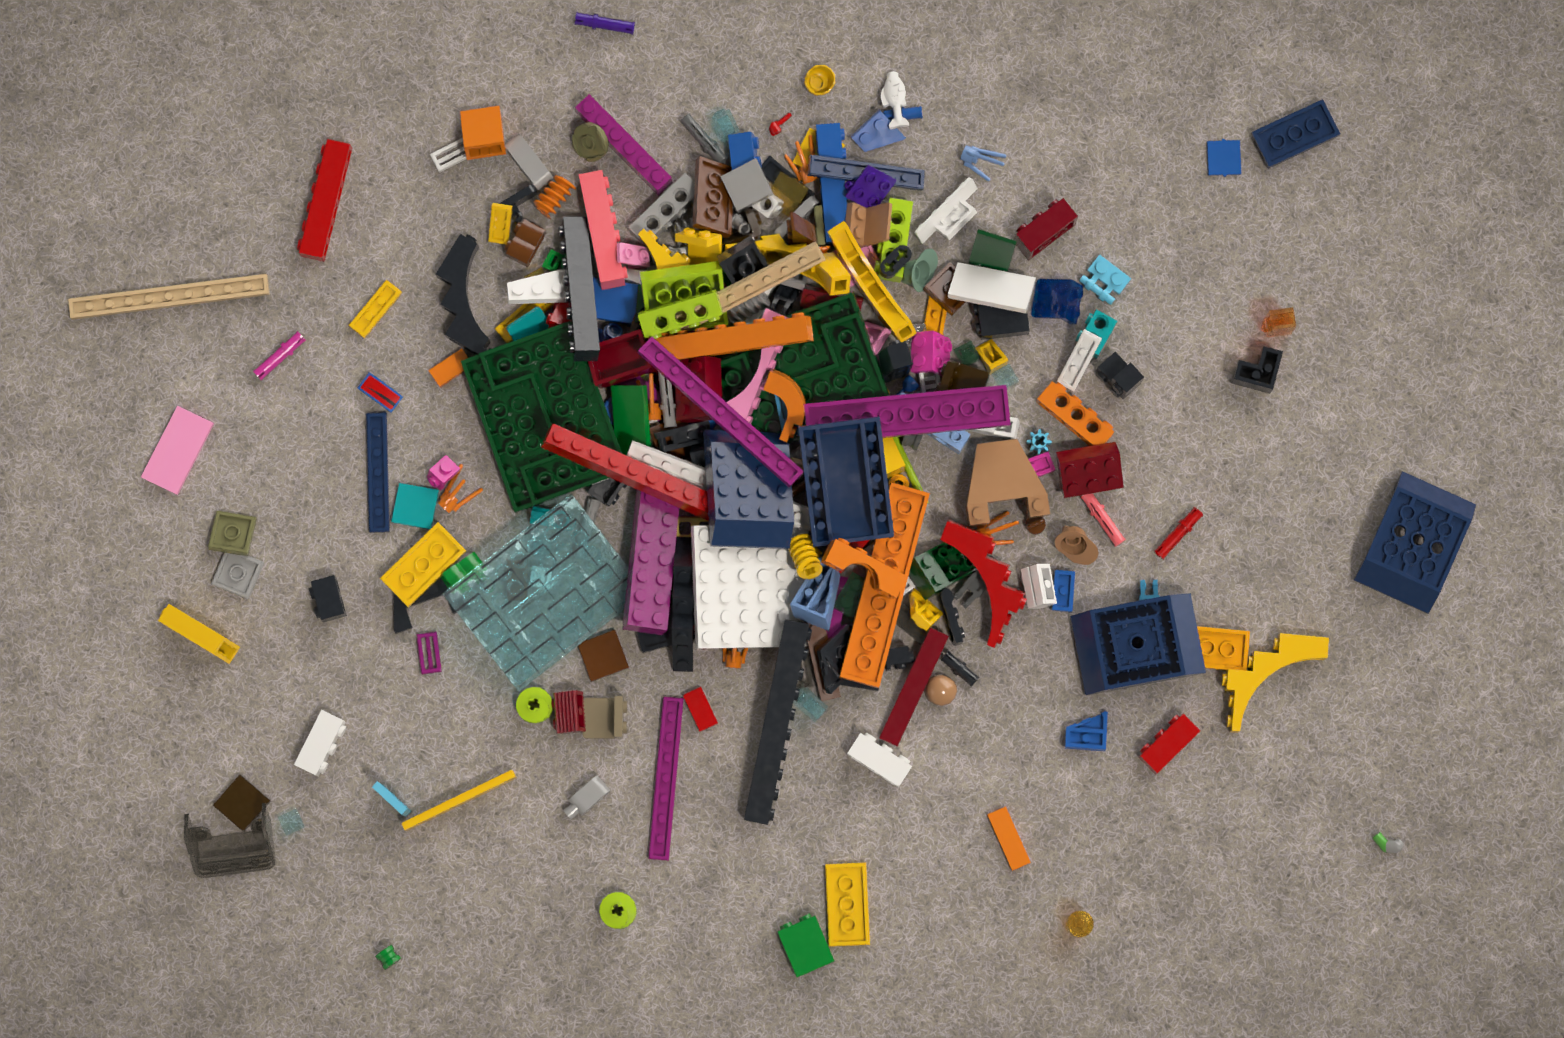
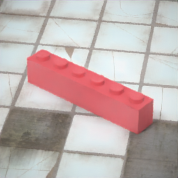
(602, 229)

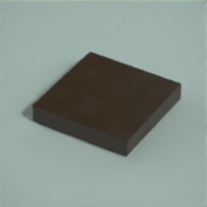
(241, 803)

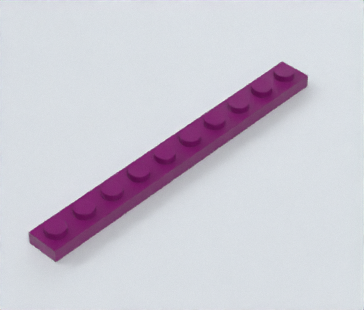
(720, 412)

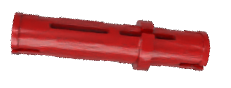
(1178, 533)

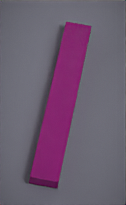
(666, 778)

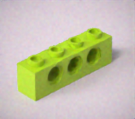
(901, 210)
(708, 299)

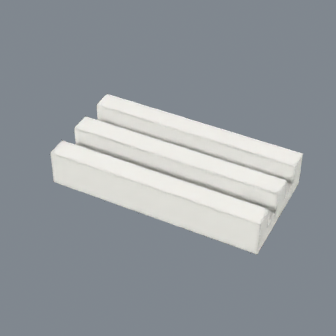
(451, 163)

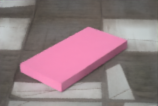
(177, 450)

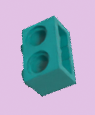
(1103, 333)

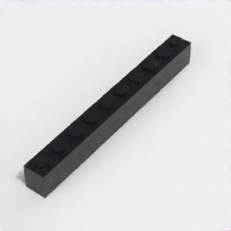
(776, 722)

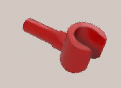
(775, 126)

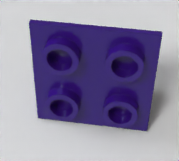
(869, 187)

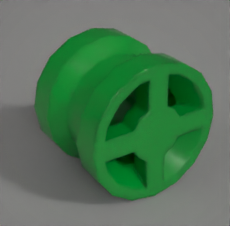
(388, 957)

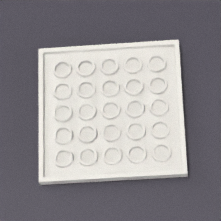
(741, 593)

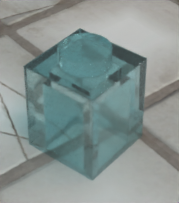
(724, 124)
(811, 706)

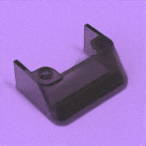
(230, 852)

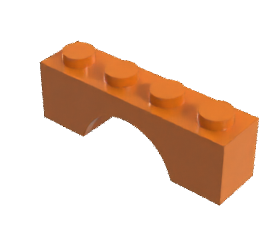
(886, 579)

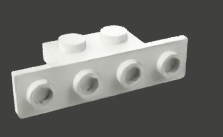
(951, 214)

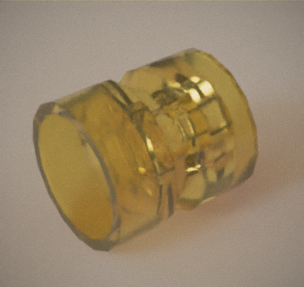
(1079, 924)

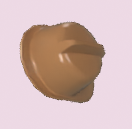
(1076, 545)

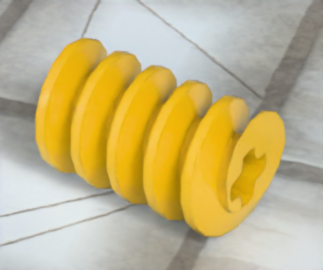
(805, 557)

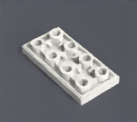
(991, 287)

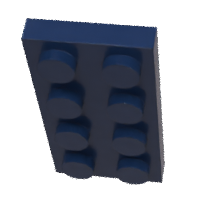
(1295, 133)

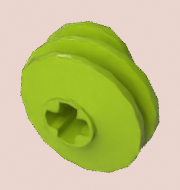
(538, 714)
(613, 920)

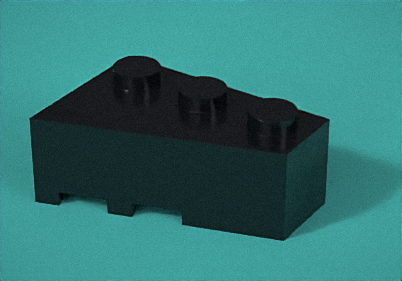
(895, 361)

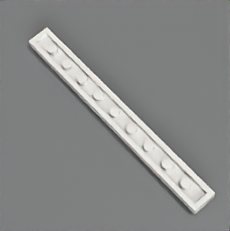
(694, 474)

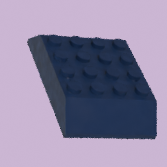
(846, 481)
(744, 497)

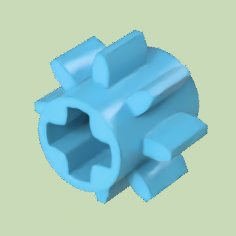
(1038, 436)

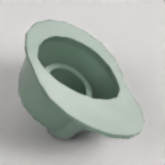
(921, 270)

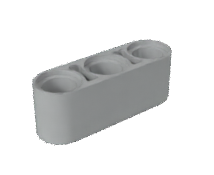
(528, 162)

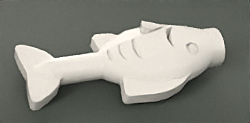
(894, 95)

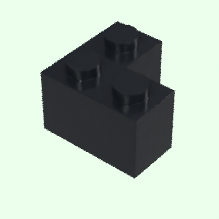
(1119, 375)
(1259, 375)

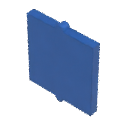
(1224, 157)

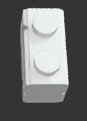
(1038, 586)

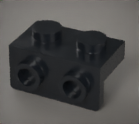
(606, 491)

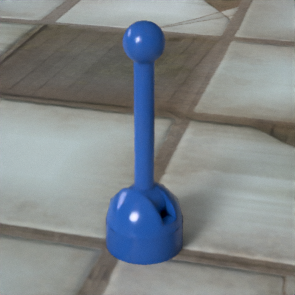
(909, 385)

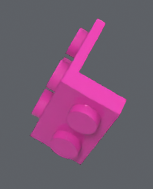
(929, 352)

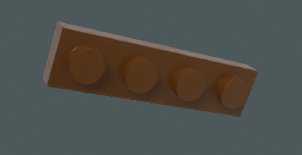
(817, 639)

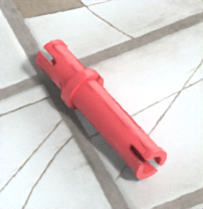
(1097, 510)

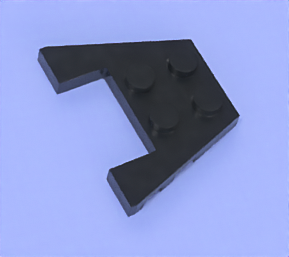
(401, 617)

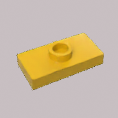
(500, 223)

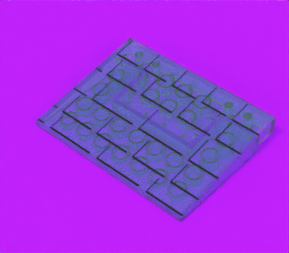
(542, 592)

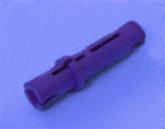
(604, 23)

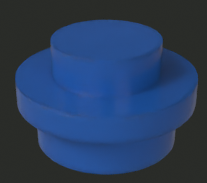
(612, 330)

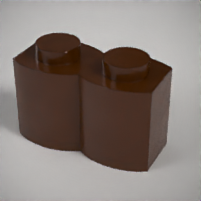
(525, 243)

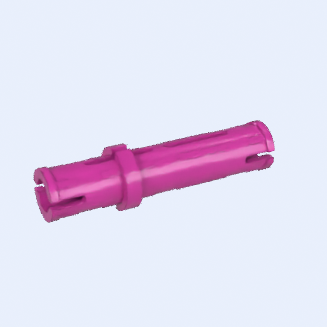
(279, 355)

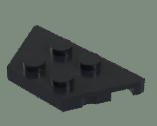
(831, 658)

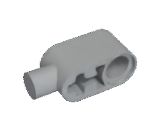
(586, 797)

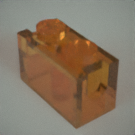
(1279, 322)

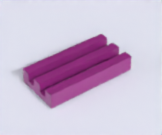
(437, 653)

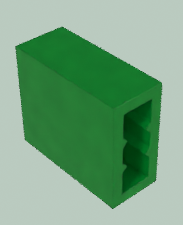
(805, 945)

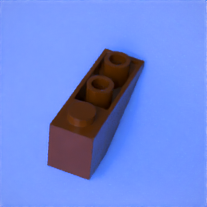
(800, 230)

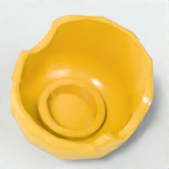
(818, 76)

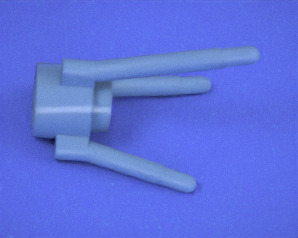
(972, 154)

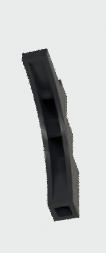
(683, 606)

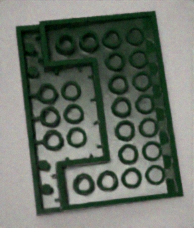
(830, 368)
(520, 395)

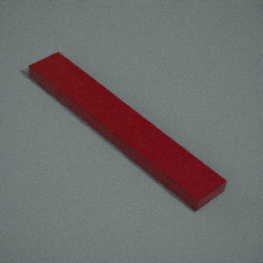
(914, 687)

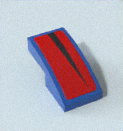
(380, 392)

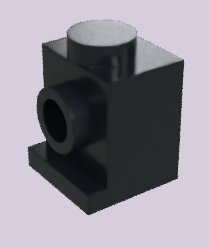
(899, 658)

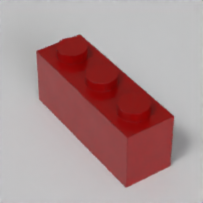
(1168, 743)

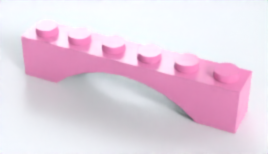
(749, 398)

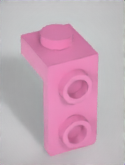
(634, 256)

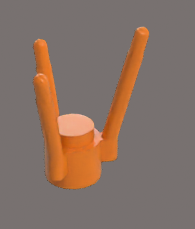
(804, 170)
(653, 408)
(448, 499)
(981, 528)
(733, 658)

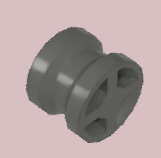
(913, 441)

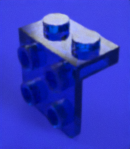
(1057, 300)

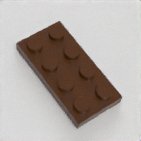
(711, 199)

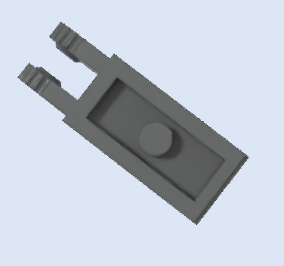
(975, 585)

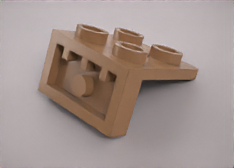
(869, 224)

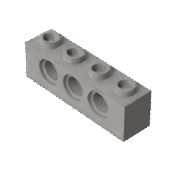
(684, 186)

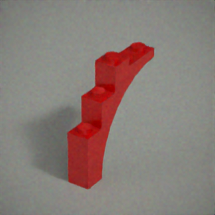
(1003, 598)

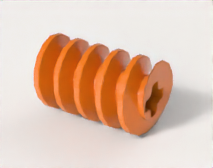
(553, 195)

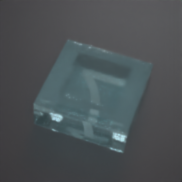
(1005, 376)
(291, 822)

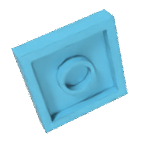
(392, 799)

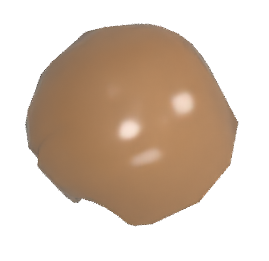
(940, 690)

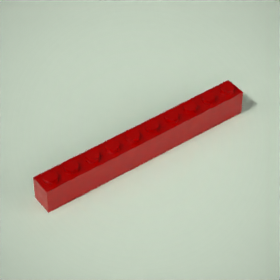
(626, 470)

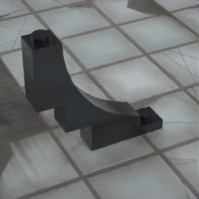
(455, 272)

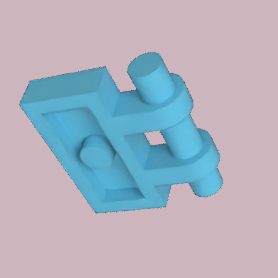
(1109, 276)

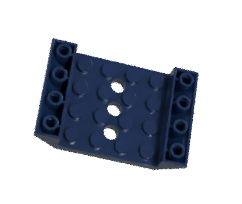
(1411, 570)

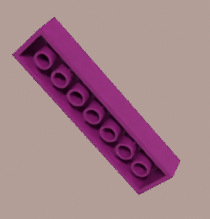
(650, 565)

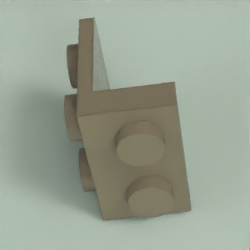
(605, 718)

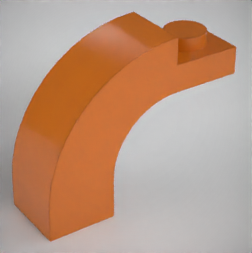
(791, 394)

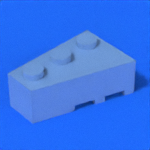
(817, 598)

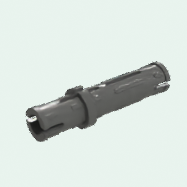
(689, 123)

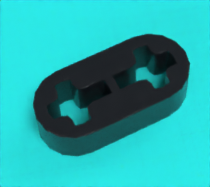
(891, 258)

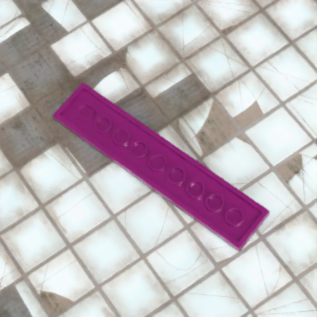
(921, 411)

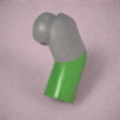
(1388, 846)

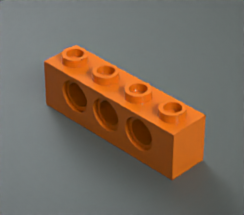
(1063, 415)

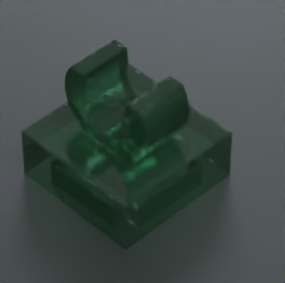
(967, 353)

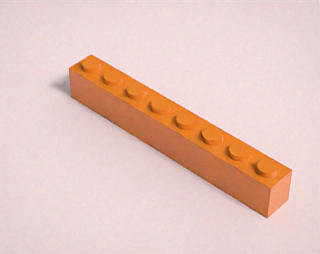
(739, 337)

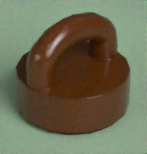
(1035, 525)

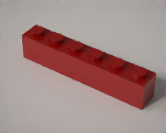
(325, 200)

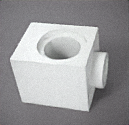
(775, 208)

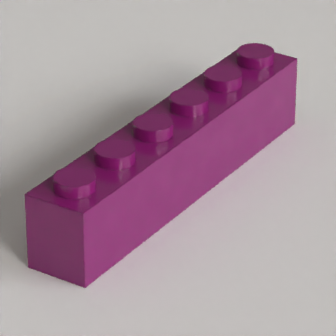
(625, 146)

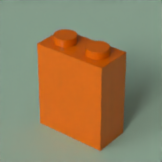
(483, 132)

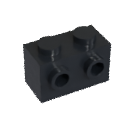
(328, 599)

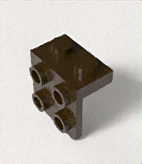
(754, 221)
(961, 377)

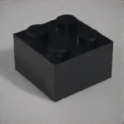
(742, 260)

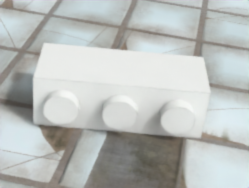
(320, 743)
(880, 759)

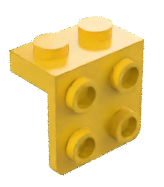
(702, 245)

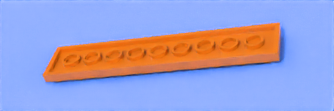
(875, 612)

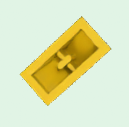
(991, 356)

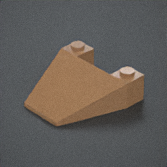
(1003, 474)

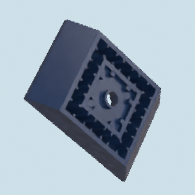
(1168, 651)

